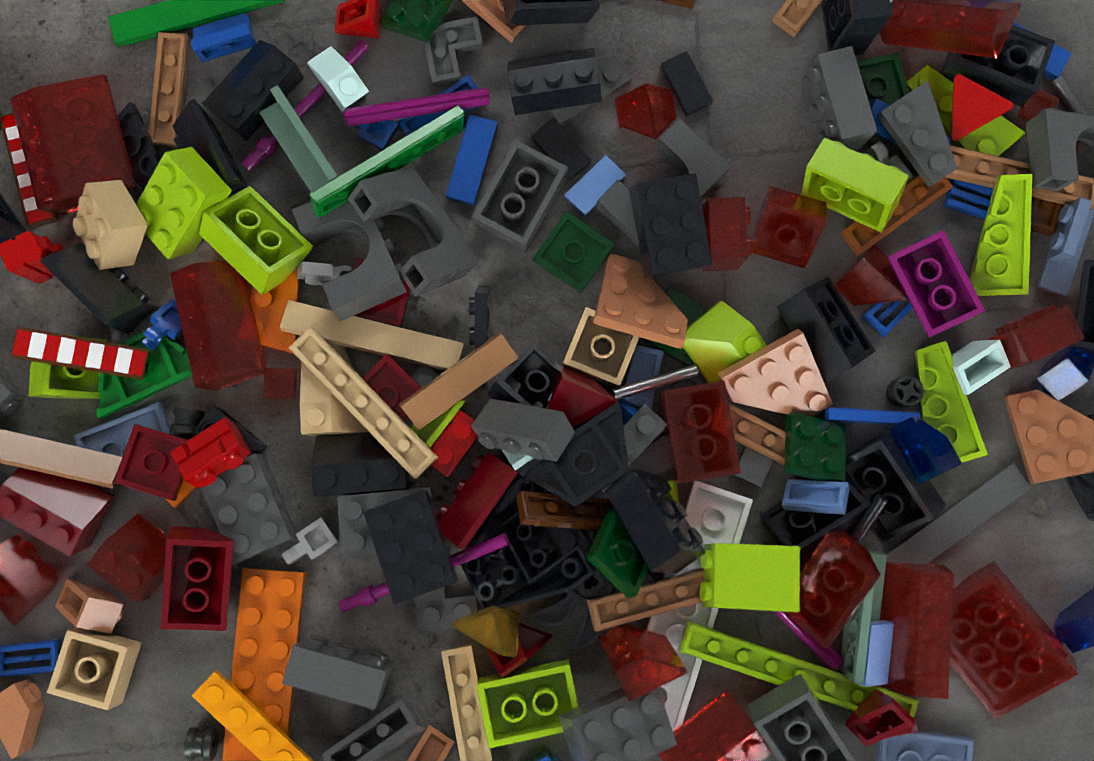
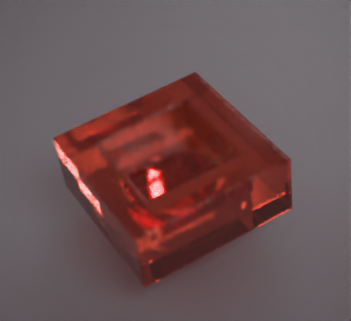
(1034, 105)
(280, 383)

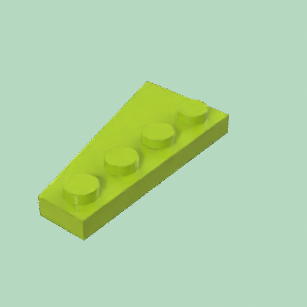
(988, 139)
(1004, 243)
(944, 402)

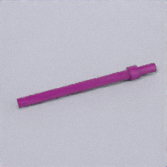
(267, 145)
(370, 594)

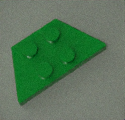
(165, 367)

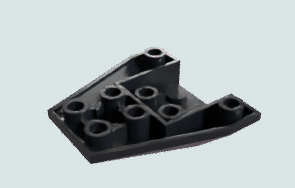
(536, 561)

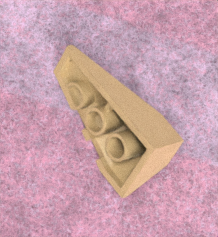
(320, 410)

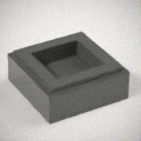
(753, 467)

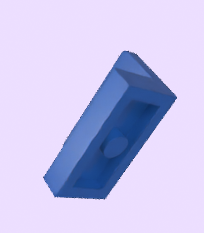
(223, 37)

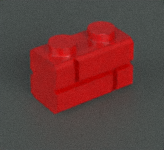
(25, 253)
(454, 444)
(211, 453)

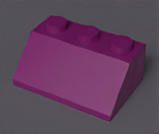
(936, 284)

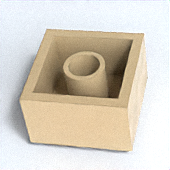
(109, 224)
(600, 351)
(94, 668)

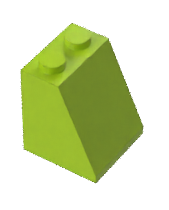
(751, 577)

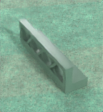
(297, 142)
(857, 628)

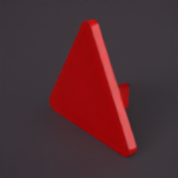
(973, 106)

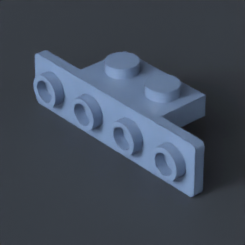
(1066, 247)

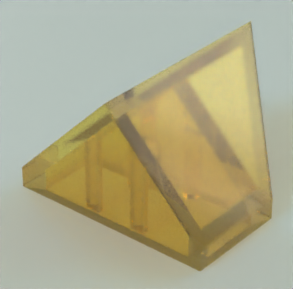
(493, 628)

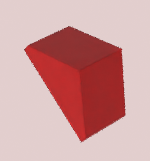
(359, 18)

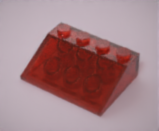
(70, 140)
(1003, 643)

